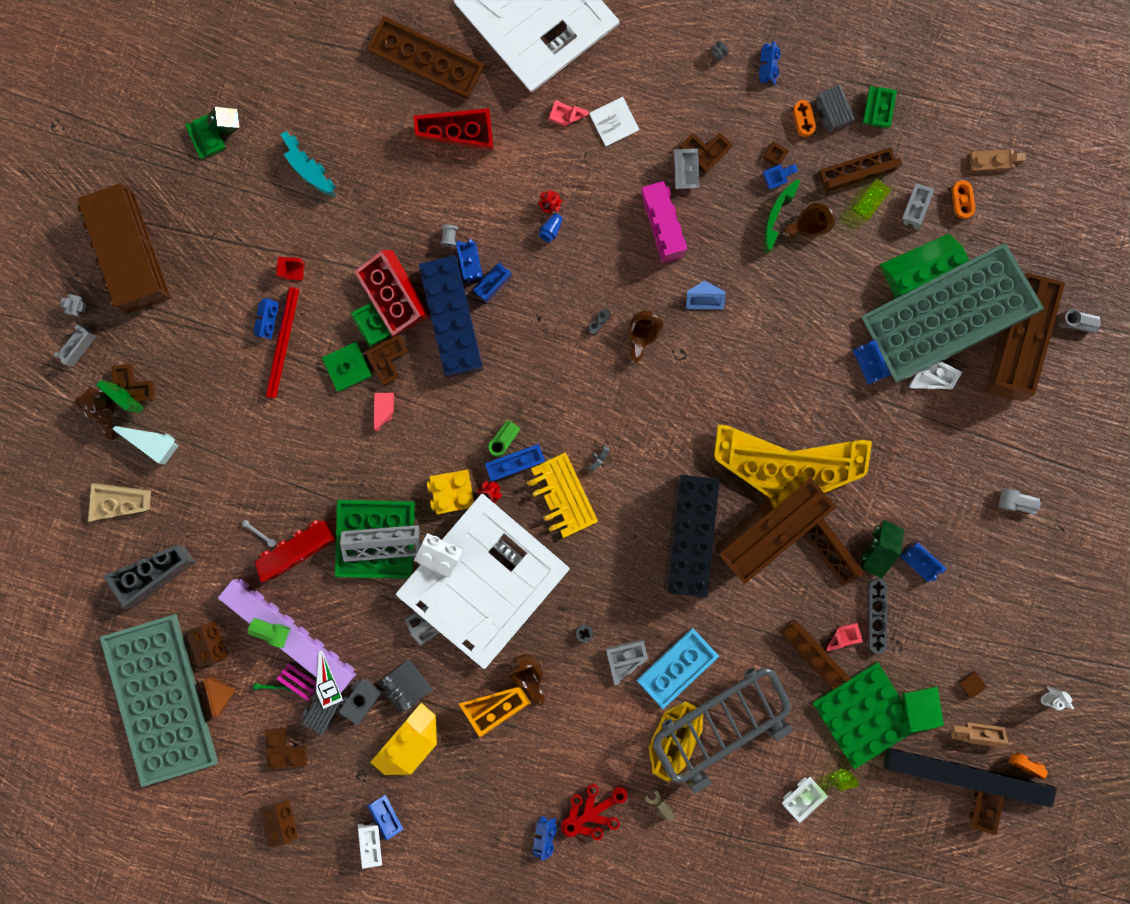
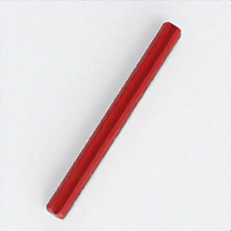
(282, 342)

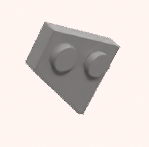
(625, 658)

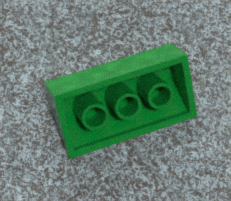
(923, 264)

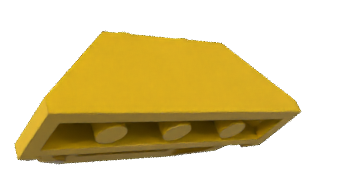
(409, 744)
(669, 746)

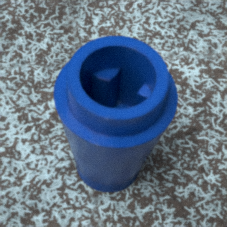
(550, 228)

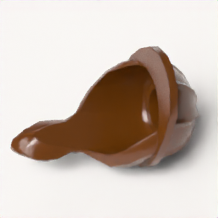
(812, 221)
(643, 331)
(98, 408)
(526, 673)

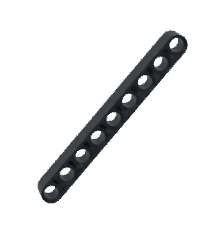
(970, 777)

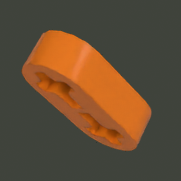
(808, 118)

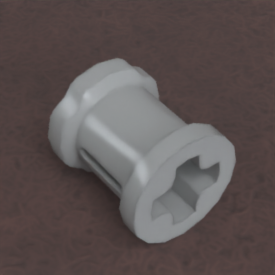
(448, 235)

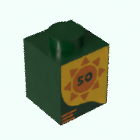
(223, 120)

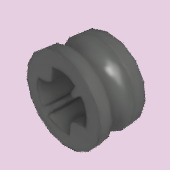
(719, 50)
(582, 627)

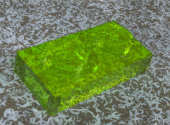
(871, 199)
(843, 780)

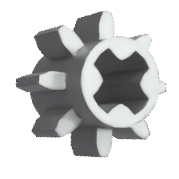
(73, 305)

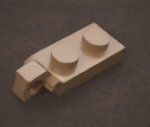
(995, 160)
(980, 734)

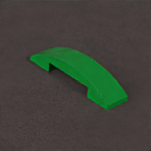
(769, 234)

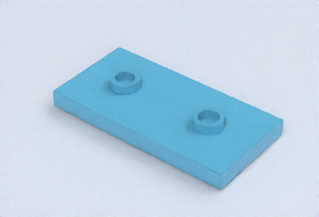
(677, 668)

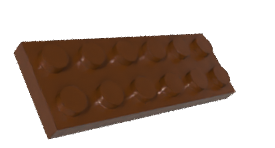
(425, 57)

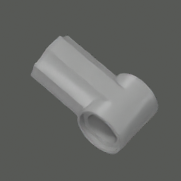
(1079, 321)
(1014, 501)

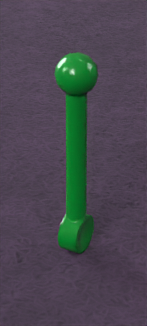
(256, 686)

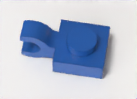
(777, 175)

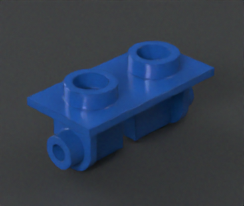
(770, 70)
(268, 310)
(543, 846)

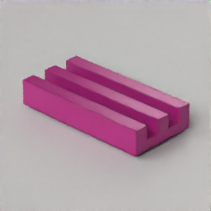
(285, 673)

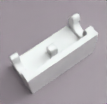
(369, 845)

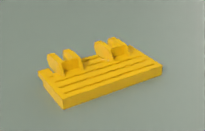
(565, 494)

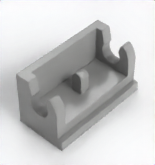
(686, 168)
(918, 205)
(75, 346)

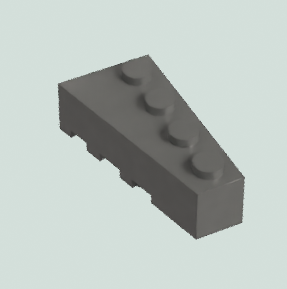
(140, 580)

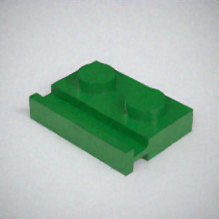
(879, 107)
(205, 141)

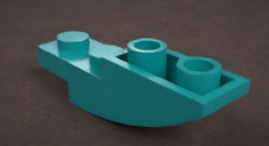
(306, 168)

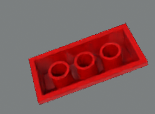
(392, 292)
(294, 551)

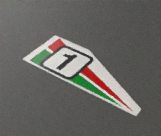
(326, 685)

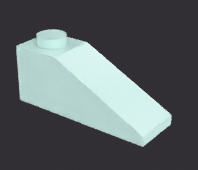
(155, 445)

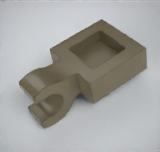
(663, 809)

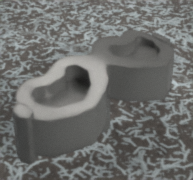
(595, 326)
(600, 459)

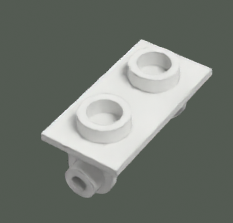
(1057, 699)

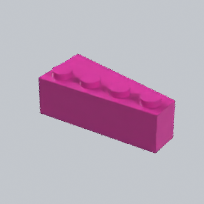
(664, 222)

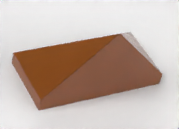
(218, 695)

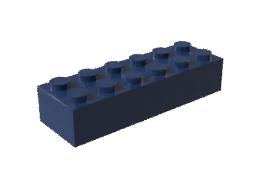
(451, 316)

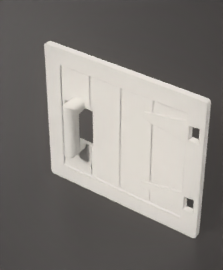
(517, 25)
(481, 595)

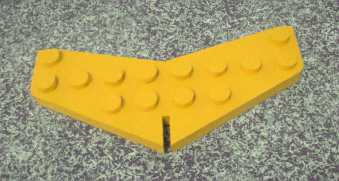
(773, 467)

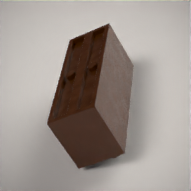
(123, 248)
(1025, 344)
(774, 527)

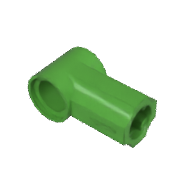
(504, 437)
(274, 633)

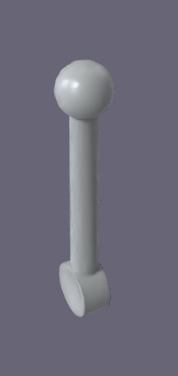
(271, 542)

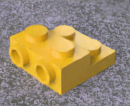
(451, 491)

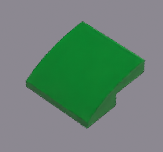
(923, 709)

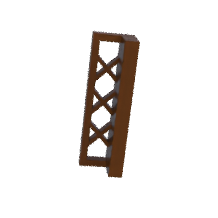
(860, 174)
(839, 548)
(814, 654)

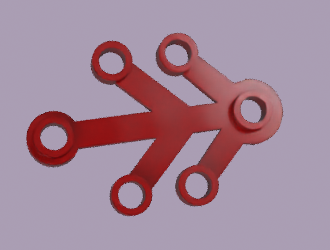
(591, 813)

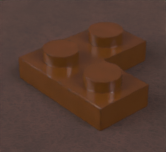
(708, 155)
(382, 356)
(124, 377)
(280, 755)

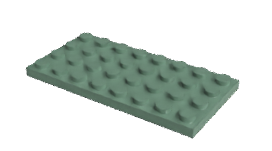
(952, 312)
(159, 700)

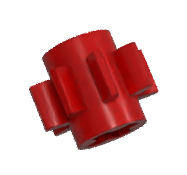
(550, 202)
(490, 490)

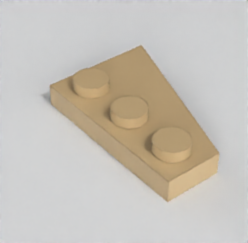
(113, 501)

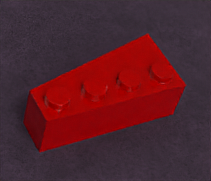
(460, 128)

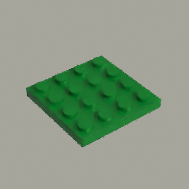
(366, 515)
(864, 715)

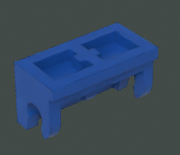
(469, 261)
(492, 282)
(871, 362)
(922, 561)

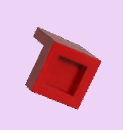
(290, 268)

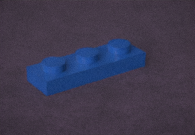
(515, 462)

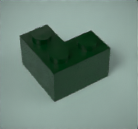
(883, 549)

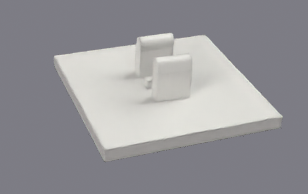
(614, 121)

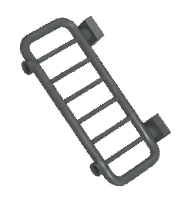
(775, 727)

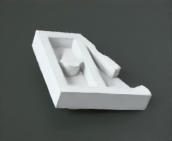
(936, 377)

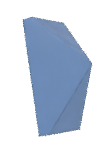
(705, 297)

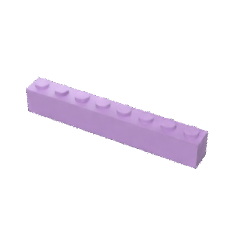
(298, 644)

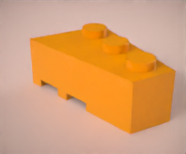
(493, 710)

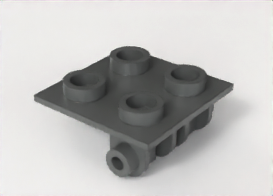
(405, 686)

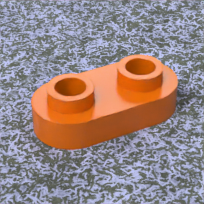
(963, 200)
(1034, 769)

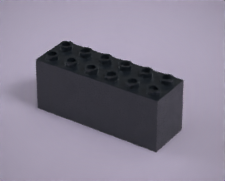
(691, 535)

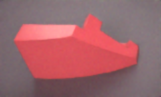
(565, 114)
(383, 409)
(845, 636)

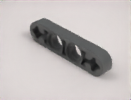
(879, 615)

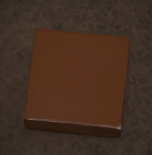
(775, 154)
(972, 684)

